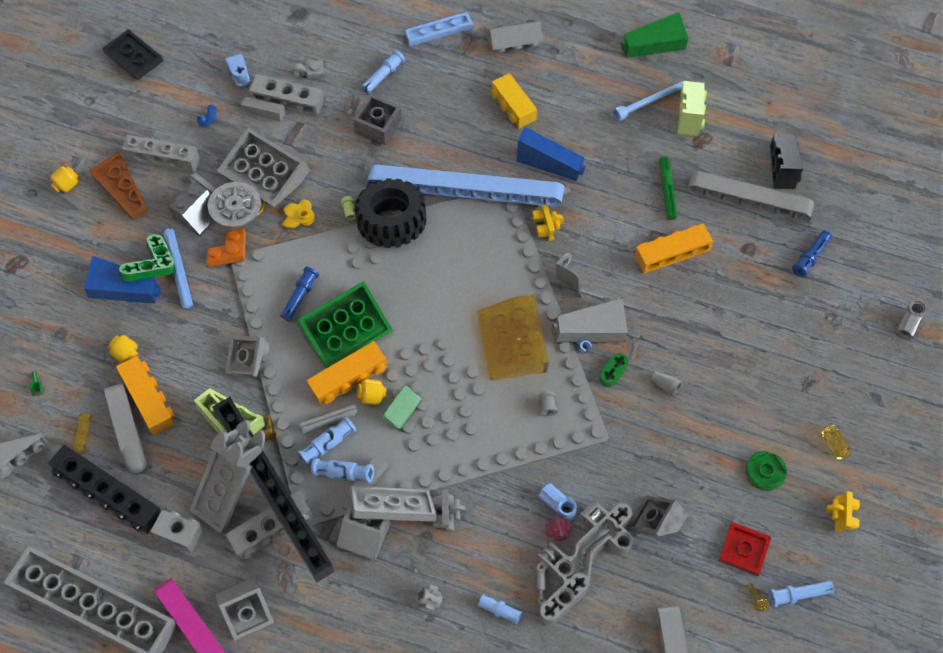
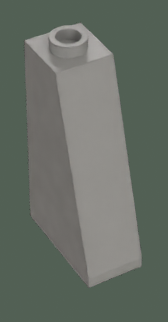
(596, 324)

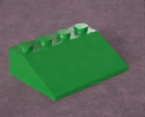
(344, 325)

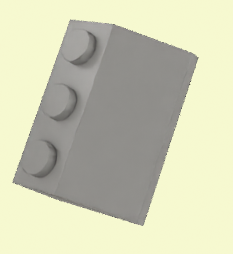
(514, 35)

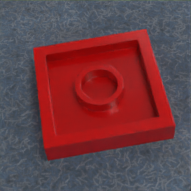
(745, 549)

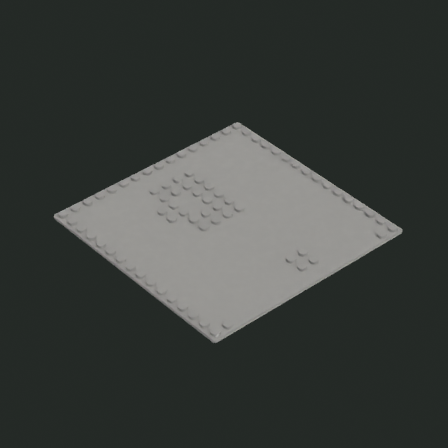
(431, 297)

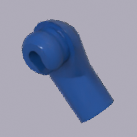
(204, 121)

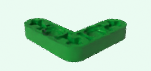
(129, 271)

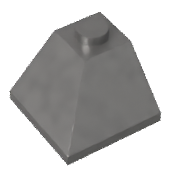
(658, 517)

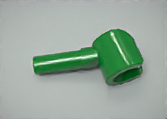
(35, 385)

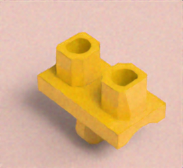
(549, 221)
(842, 511)

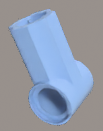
(557, 501)

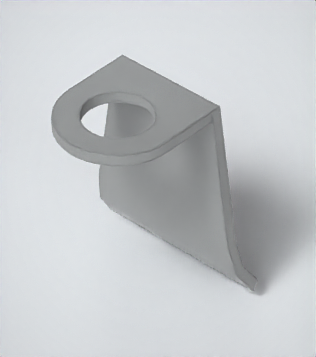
(567, 274)

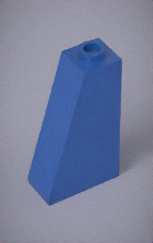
(548, 155)
(104, 283)

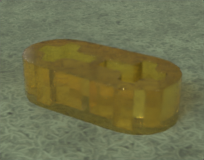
(836, 441)

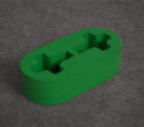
(617, 372)

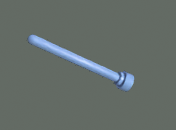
(621, 112)

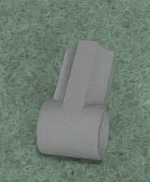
(911, 319)

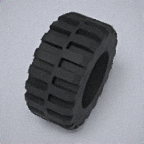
(386, 196)

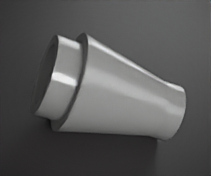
(667, 382)

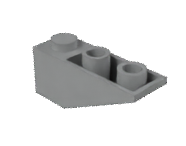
(17, 452)

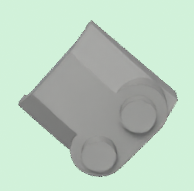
(245, 355)

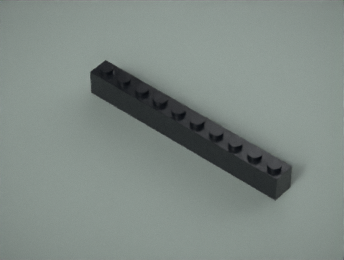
(280, 500)

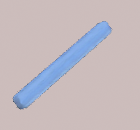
(179, 273)

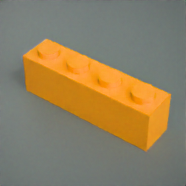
(673, 248)
(347, 373)
(145, 395)

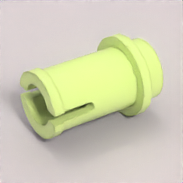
(348, 206)

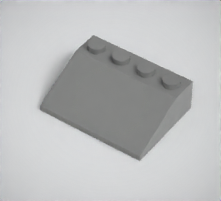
(264, 167)

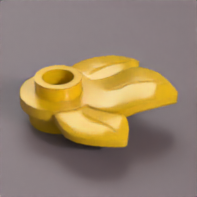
(298, 214)

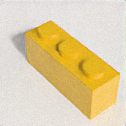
(514, 101)

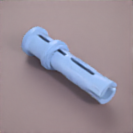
(388, 66)
(791, 594)

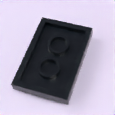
(133, 54)

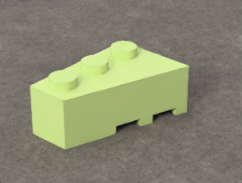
(692, 108)
(210, 398)

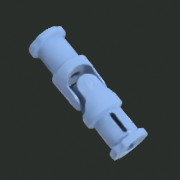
(324, 443)
(342, 470)

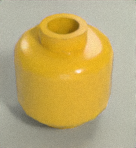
(64, 179)
(123, 348)
(370, 391)

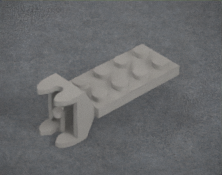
(226, 475)

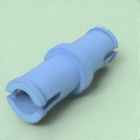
(500, 609)

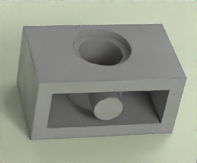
(185, 539)

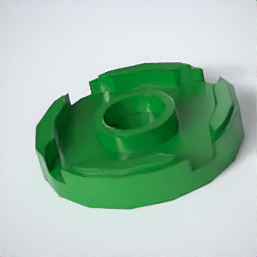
(766, 470)

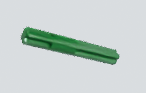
(668, 190)

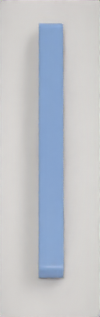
(473, 185)

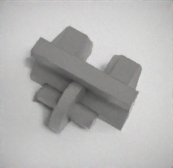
(450, 510)

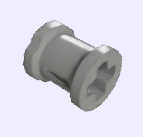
(547, 403)

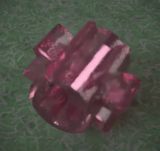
(558, 528)

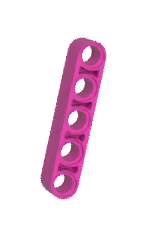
(187, 618)

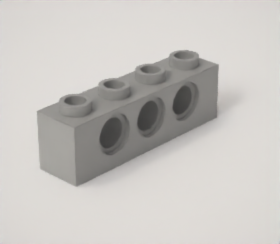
(291, 95)
(160, 154)
(258, 525)

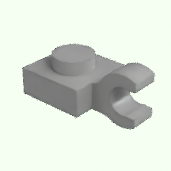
(312, 69)

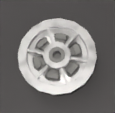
(234, 204)

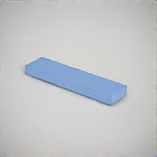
(438, 29)

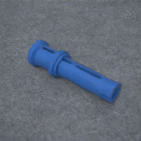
(808, 258)
(302, 287)

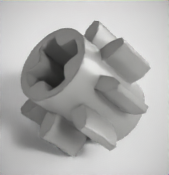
(428, 598)

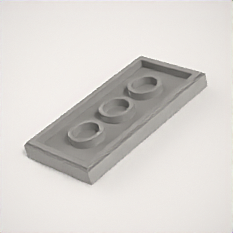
(391, 504)

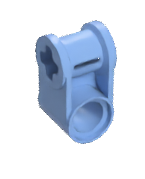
(238, 70)

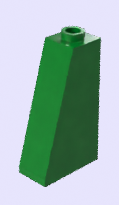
(657, 37)

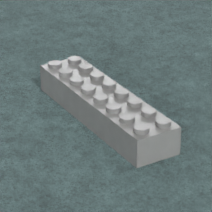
(90, 603)

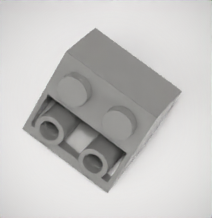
(362, 535)

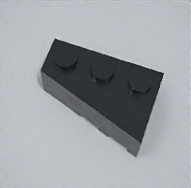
(785, 161)

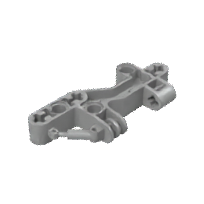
(603, 532)

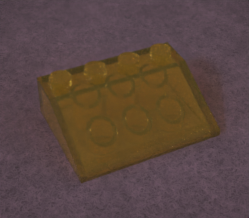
(513, 338)

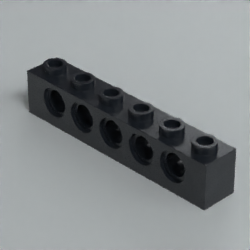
(68, 458)

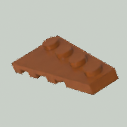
(119, 184)

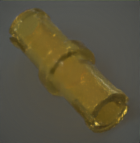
(82, 433)

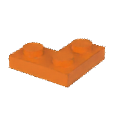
(231, 252)

